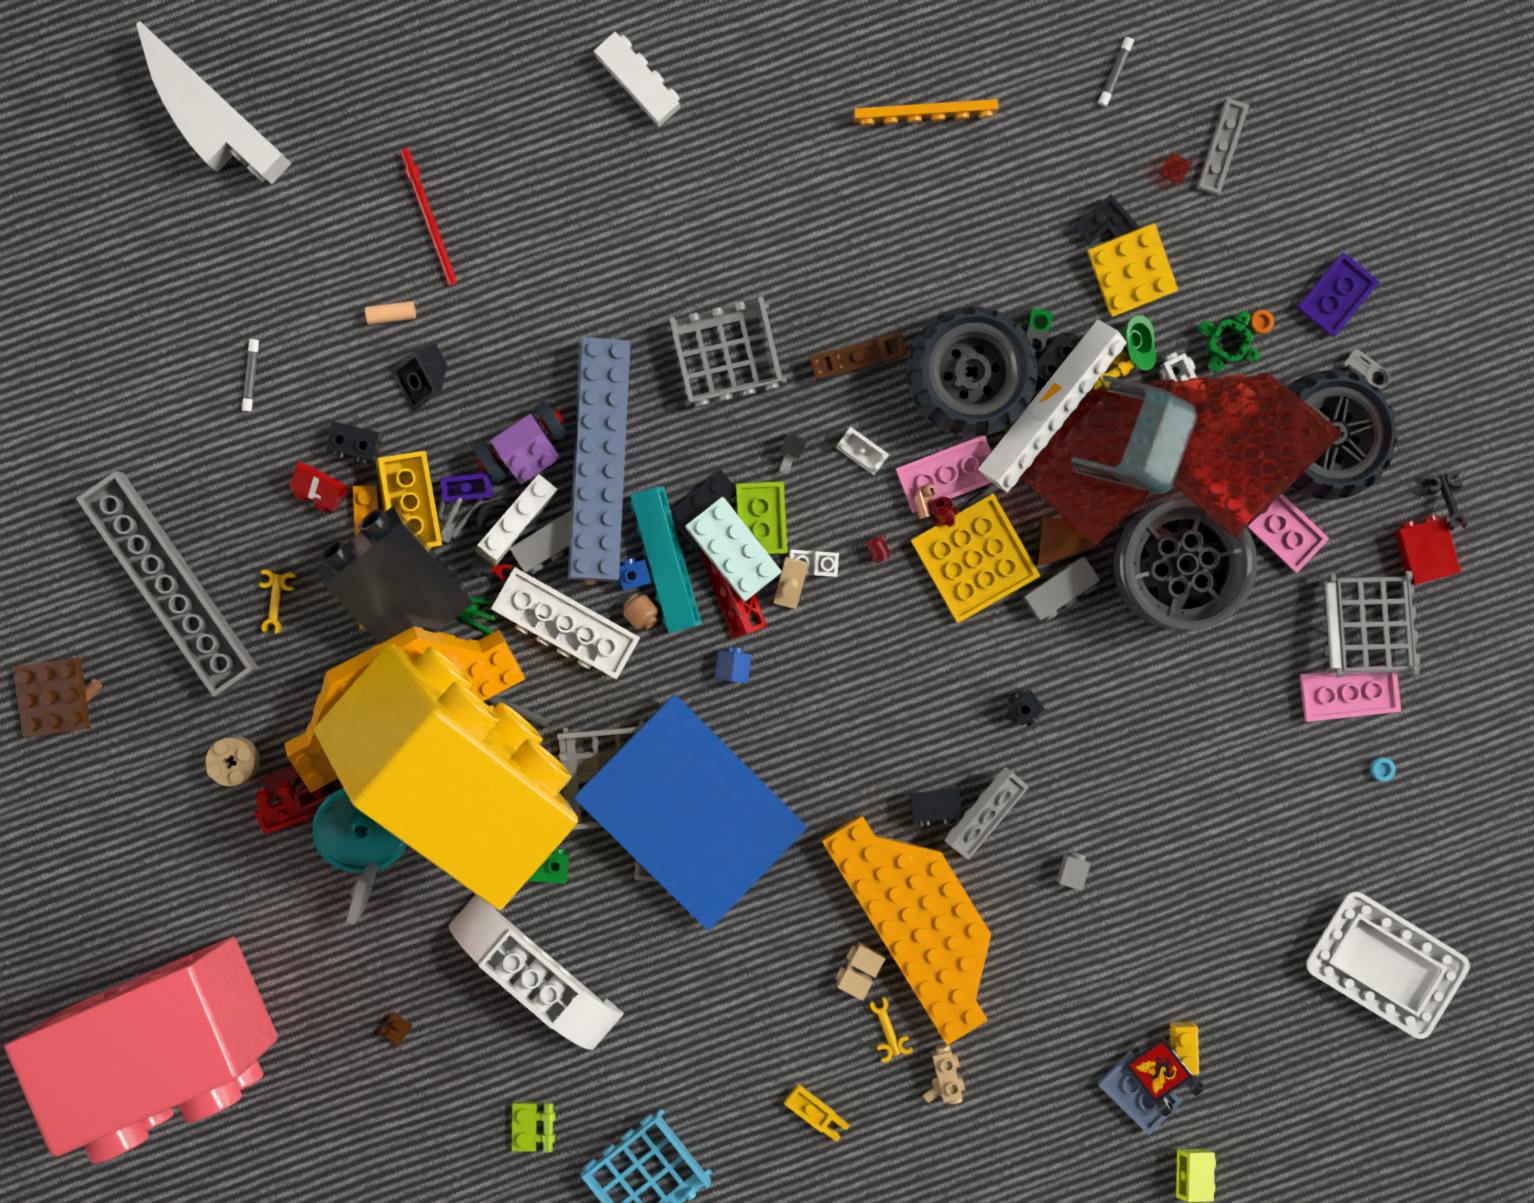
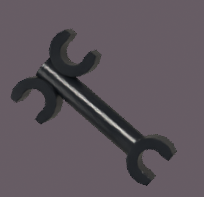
(1446, 486)

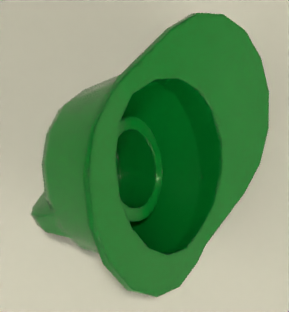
(1140, 342)

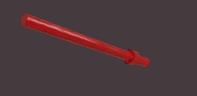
(412, 173)

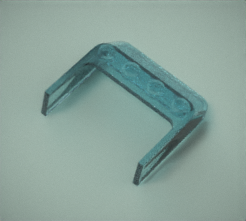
(1155, 442)

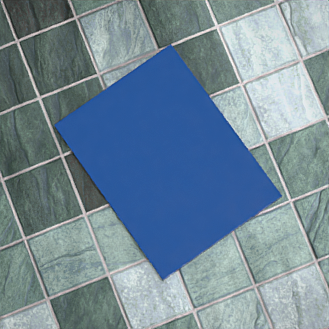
(690, 812)

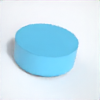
(1382, 769)

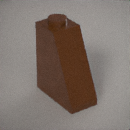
(1059, 540)

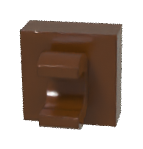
(396, 1029)

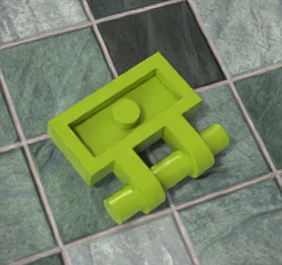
(525, 1126)

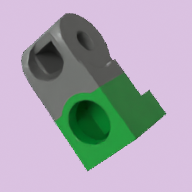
(1038, 328)

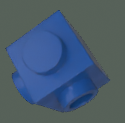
(633, 574)
(733, 665)

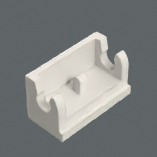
(862, 451)

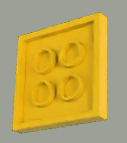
(1132, 269)

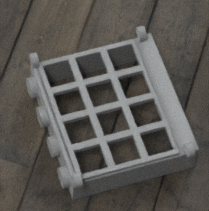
(719, 317)
(1335, 626)
(568, 760)

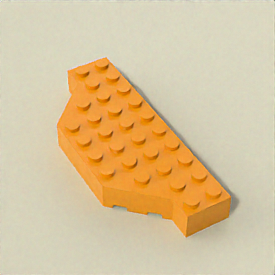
(486, 663)
(920, 918)

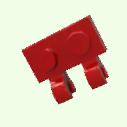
(279, 814)

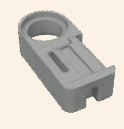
(1365, 367)

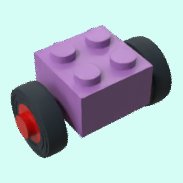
(523, 446)

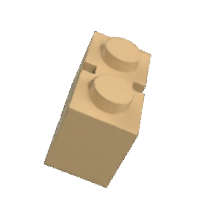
(854, 981)

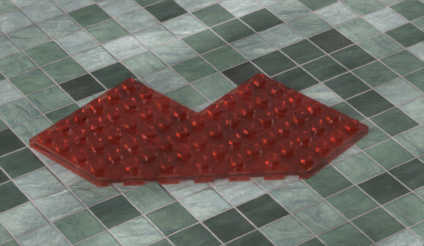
(1240, 457)

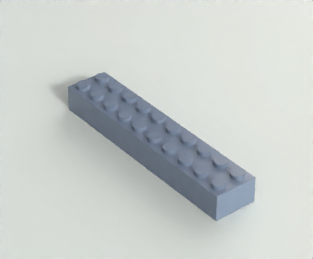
(599, 459)

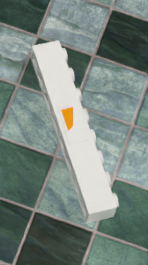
(1052, 405)

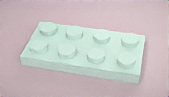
(733, 549)

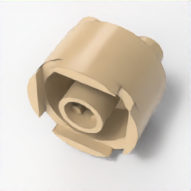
(220, 767)

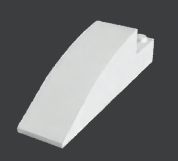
(205, 117)

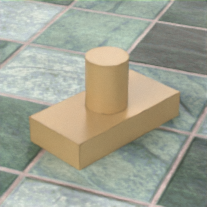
(791, 582)

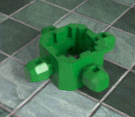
(1238, 327)

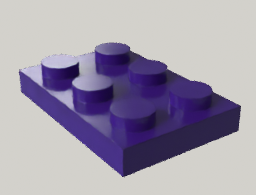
(1338, 294)

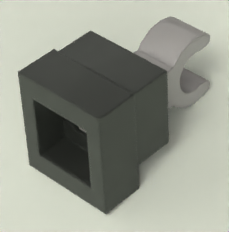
(792, 448)

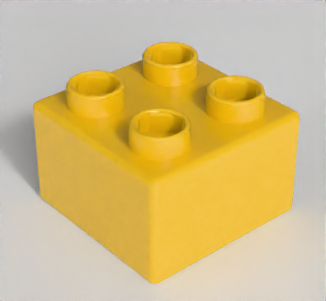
(448, 772)

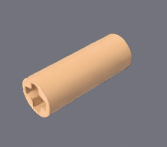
(390, 312)

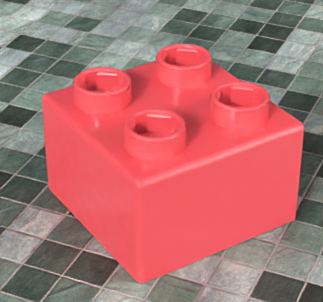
(141, 1048)

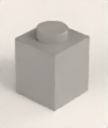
(1073, 871)

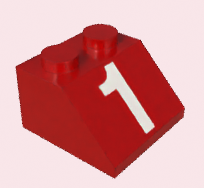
(317, 486)

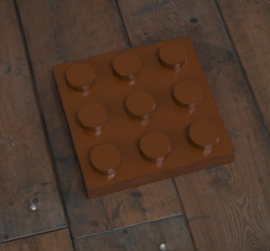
(51, 697)

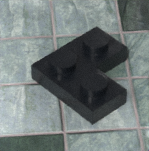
(1105, 216)

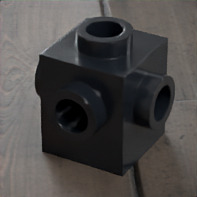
(1032, 704)

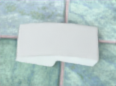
(819, 562)

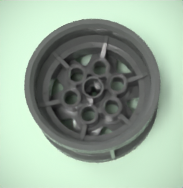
(1166, 611)

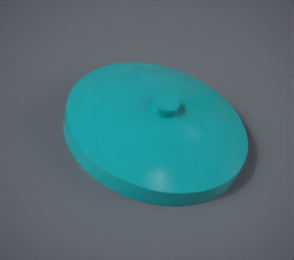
(351, 838)

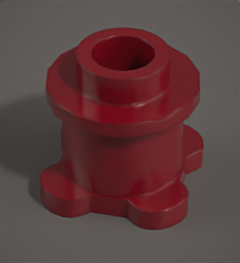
(943, 511)
(878, 549)

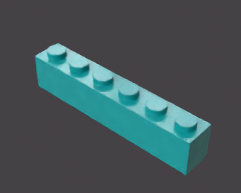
(665, 559)

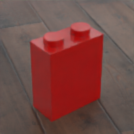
(1427, 549)

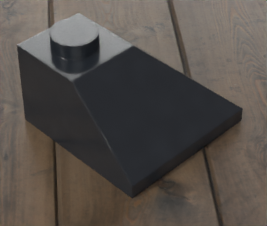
(421, 375)

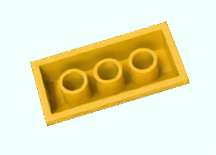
(408, 487)

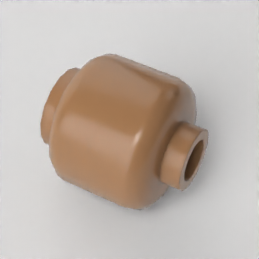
(640, 611)

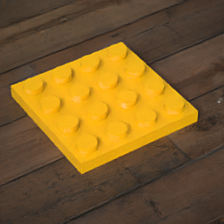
(975, 558)

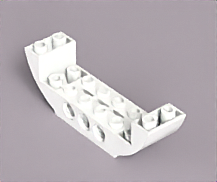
(532, 975)

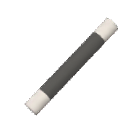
(1115, 72)
(250, 375)

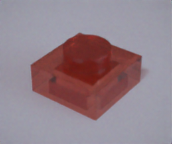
(1175, 168)

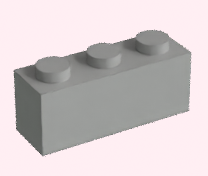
(543, 545)
(1061, 589)

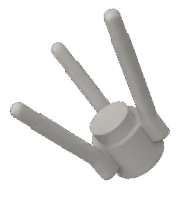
(446, 526)

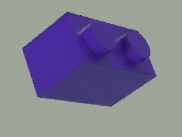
(467, 487)

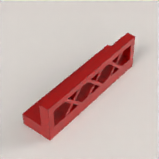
(733, 608)

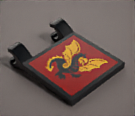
(1161, 1072)

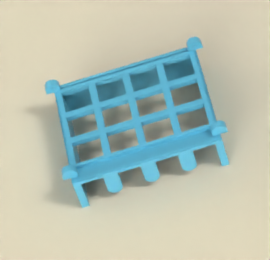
(686, 1189)

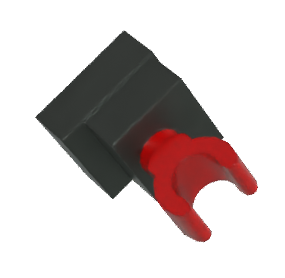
(481, 565)

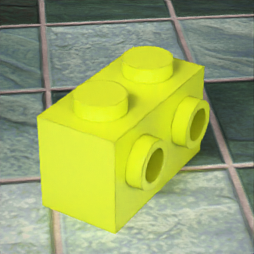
(1195, 1175)

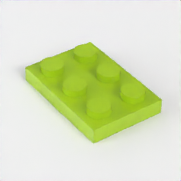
(763, 512)

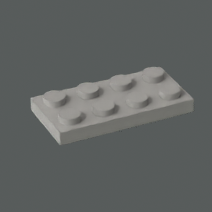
(986, 813)

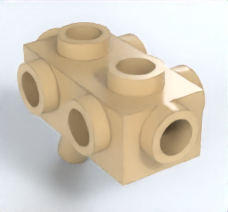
(946, 1082)

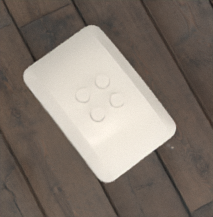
(1387, 965)

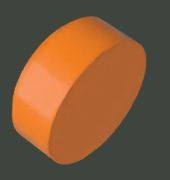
(1261, 322)

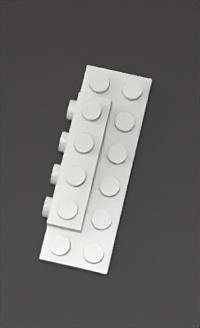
(565, 624)

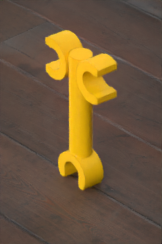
(277, 583)
(894, 1047)

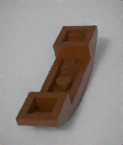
(858, 356)

